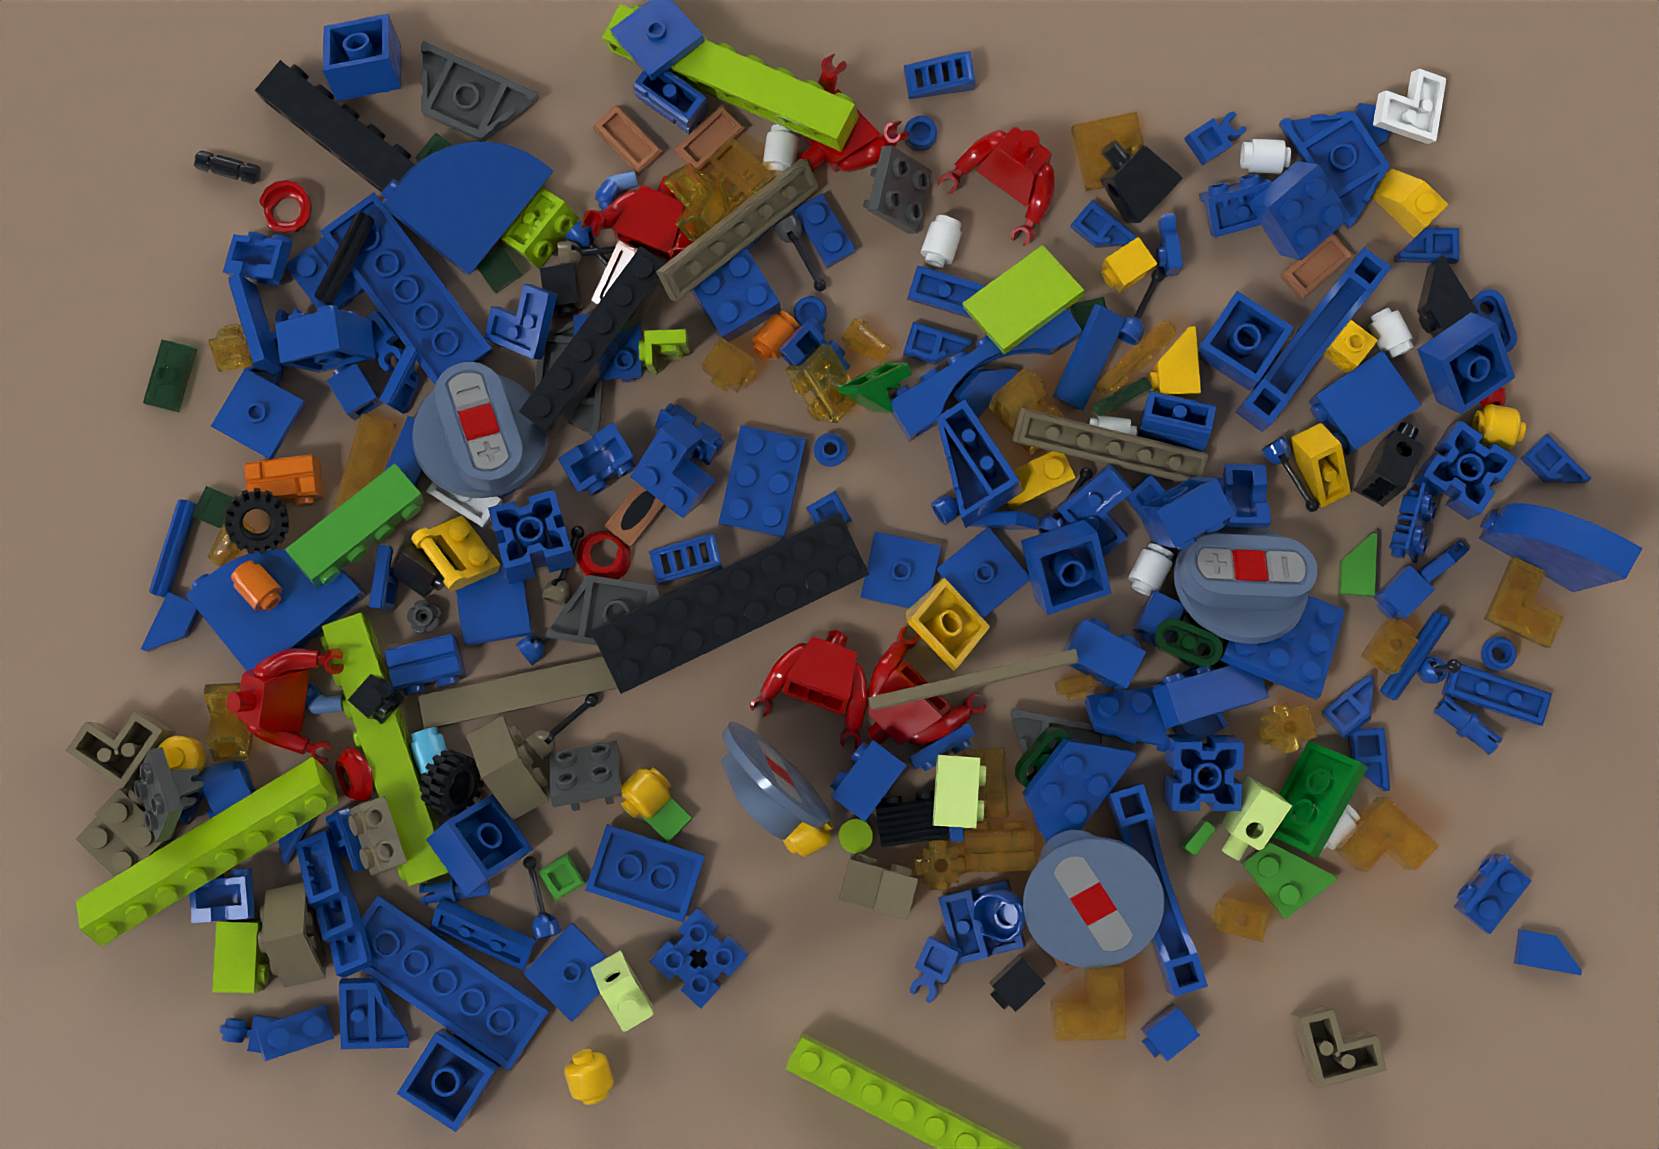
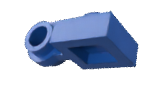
(236, 1029)

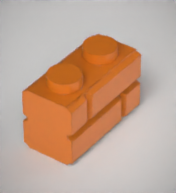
(289, 478)

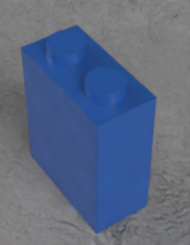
(1364, 403)

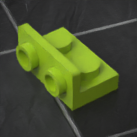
(540, 227)
(669, 343)

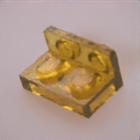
(818, 382)

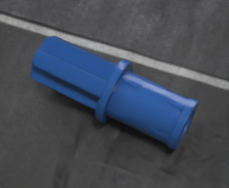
(449, 891)

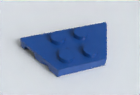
(1344, 154)
(1074, 784)

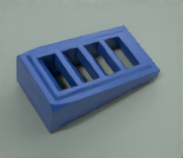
(948, 62)
(682, 547)

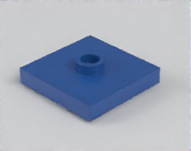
(657, 36)
(258, 414)
(899, 570)
(984, 572)
(565, 971)

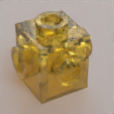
(1298, 725)
(929, 855)

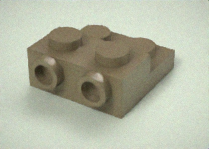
(119, 833)
(377, 836)

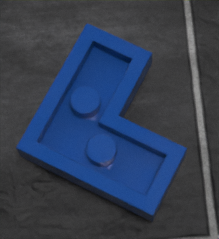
(529, 327)
(1094, 501)

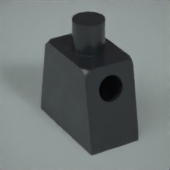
(1136, 180)
(1390, 465)

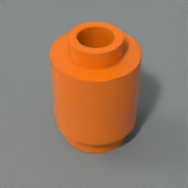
(774, 335)
(256, 586)

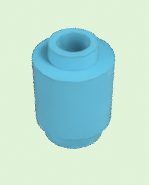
(425, 746)

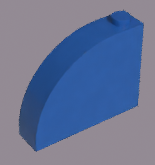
(465, 197)
(1563, 545)
(290, 624)

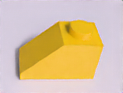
(1408, 200)
(1178, 368)
(1322, 464)
(1042, 478)

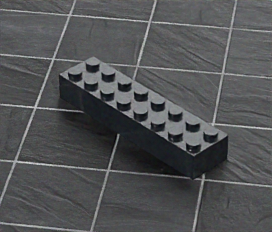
(729, 602)

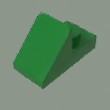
(873, 386)

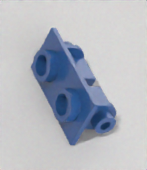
(712, 440)

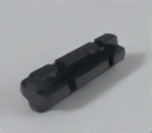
(227, 167)

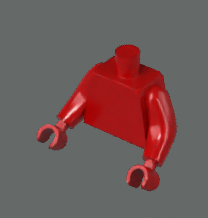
(864, 142)
(1015, 165)
(645, 218)
(823, 676)
(275, 698)
(917, 720)

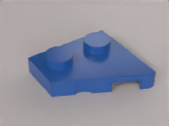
(1128, 715)
(368, 1016)

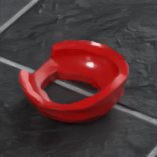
(277, 192)
(616, 569)
(358, 772)

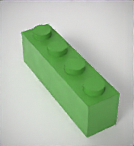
(356, 526)

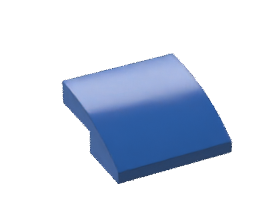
(493, 610)
(965, 932)

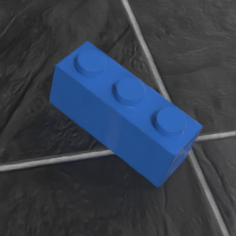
(1207, 693)

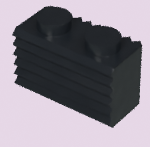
(908, 821)

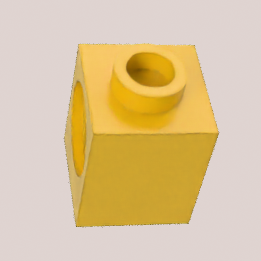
(1128, 265)
(1350, 347)

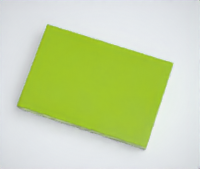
(1023, 299)

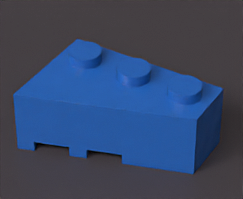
(975, 464)

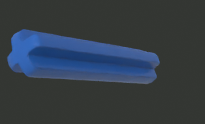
(173, 548)
(1427, 639)

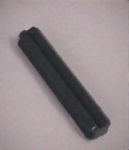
(344, 258)

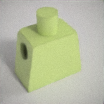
(1257, 821)
(624, 994)

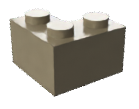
(120, 754)
(507, 767)
(878, 887)
(291, 936)
(1329, 1055)

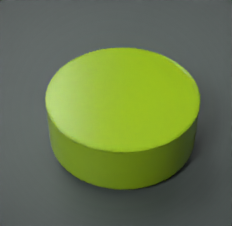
(855, 836)

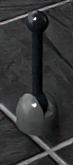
(790, 231)

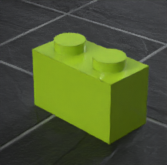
(238, 959)

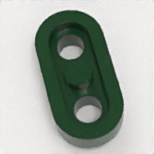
(1187, 641)
(1038, 754)

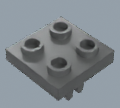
(899, 189)
(585, 774)
(164, 793)

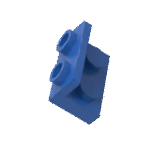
(1228, 204)
(1492, 892)

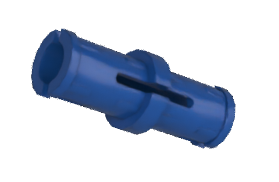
(1467, 725)

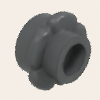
(432, 620)

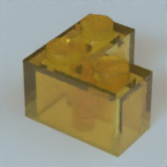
(1022, 391)
(1386, 830)
(1099, 1015)

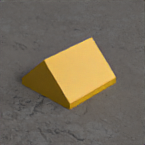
(947, 623)

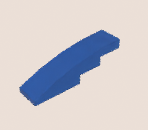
(335, 904)

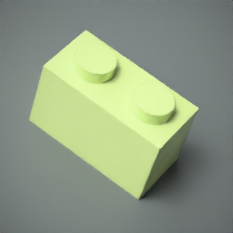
(957, 791)

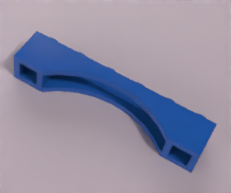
(1313, 339)
(918, 407)
(1172, 941)

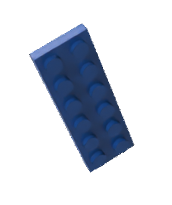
(409, 292)
(450, 984)

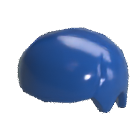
(999, 915)

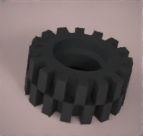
(256, 541)
(439, 778)

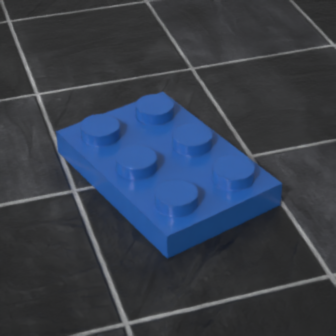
(762, 481)
(645, 873)

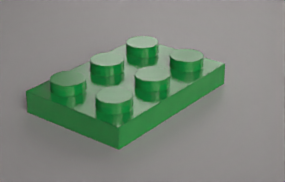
(1318, 795)

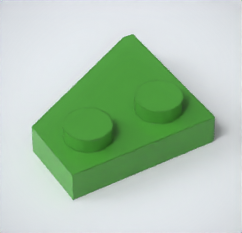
(1286, 878)

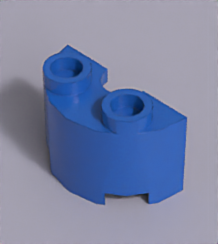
(258, 257)
(806, 342)
(598, 460)
(1246, 493)
(225, 785)
(224, 898)

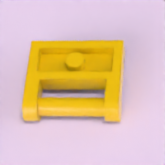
(462, 547)

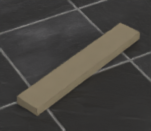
(737, 230)
(1108, 446)
(973, 679)
(515, 692)

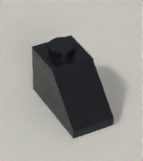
(1442, 298)

